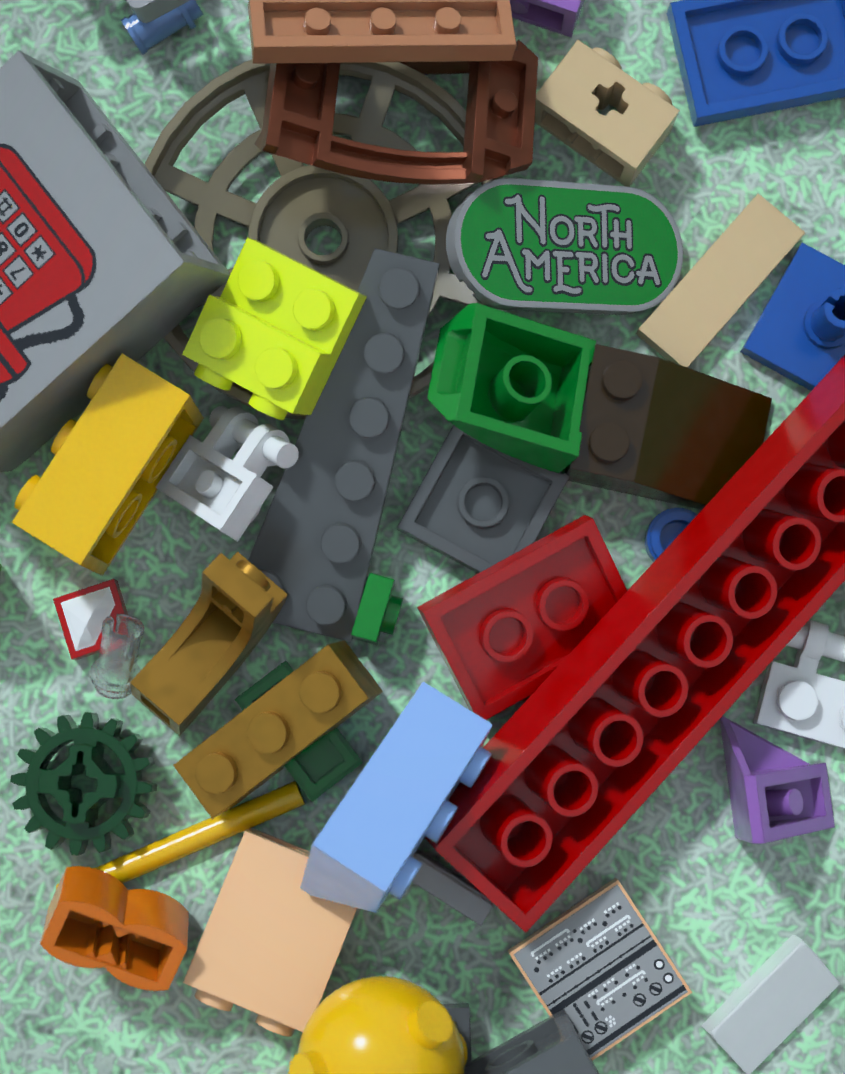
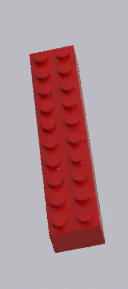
(658, 667)

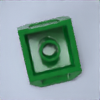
(513, 384)

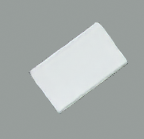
(771, 1004)

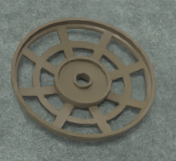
(311, 195)

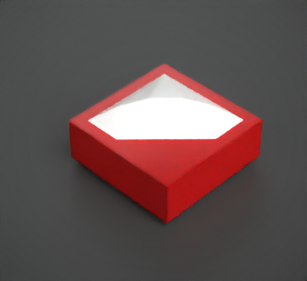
(83, 614)

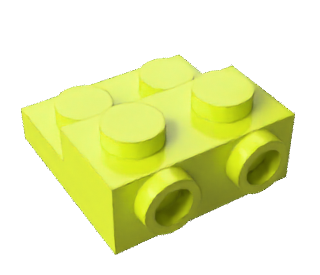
(274, 331)

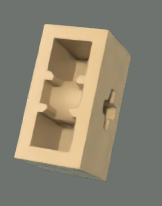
(614, 142)

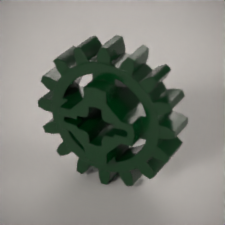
(80, 814)

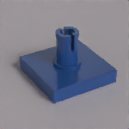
(803, 320)

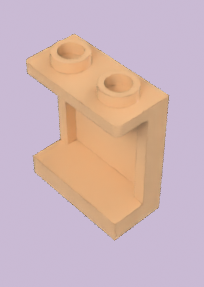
(268, 938)

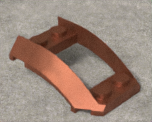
(496, 134)

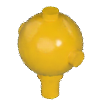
(380, 1029)

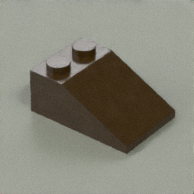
(664, 429)

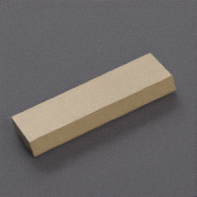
(720, 282)

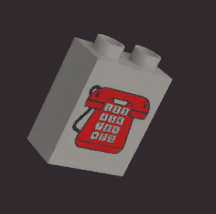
(87, 254)

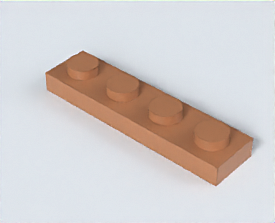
(380, 31)

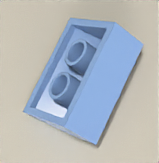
(398, 802)

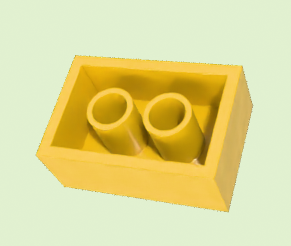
(107, 464)

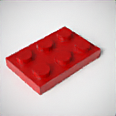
(523, 615)

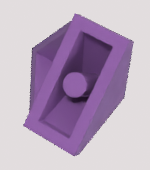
(772, 789)

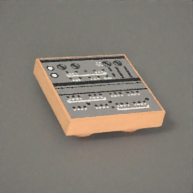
(600, 968)

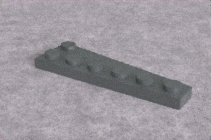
(333, 498)

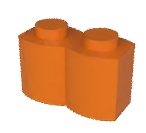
(128, 932)

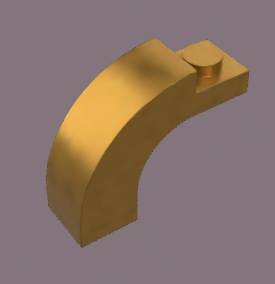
(211, 643)

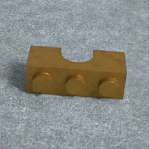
(277, 728)

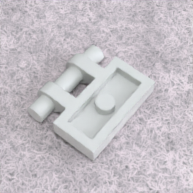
(224, 489)
(798, 697)

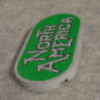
(564, 247)

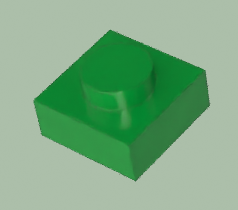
(377, 610)

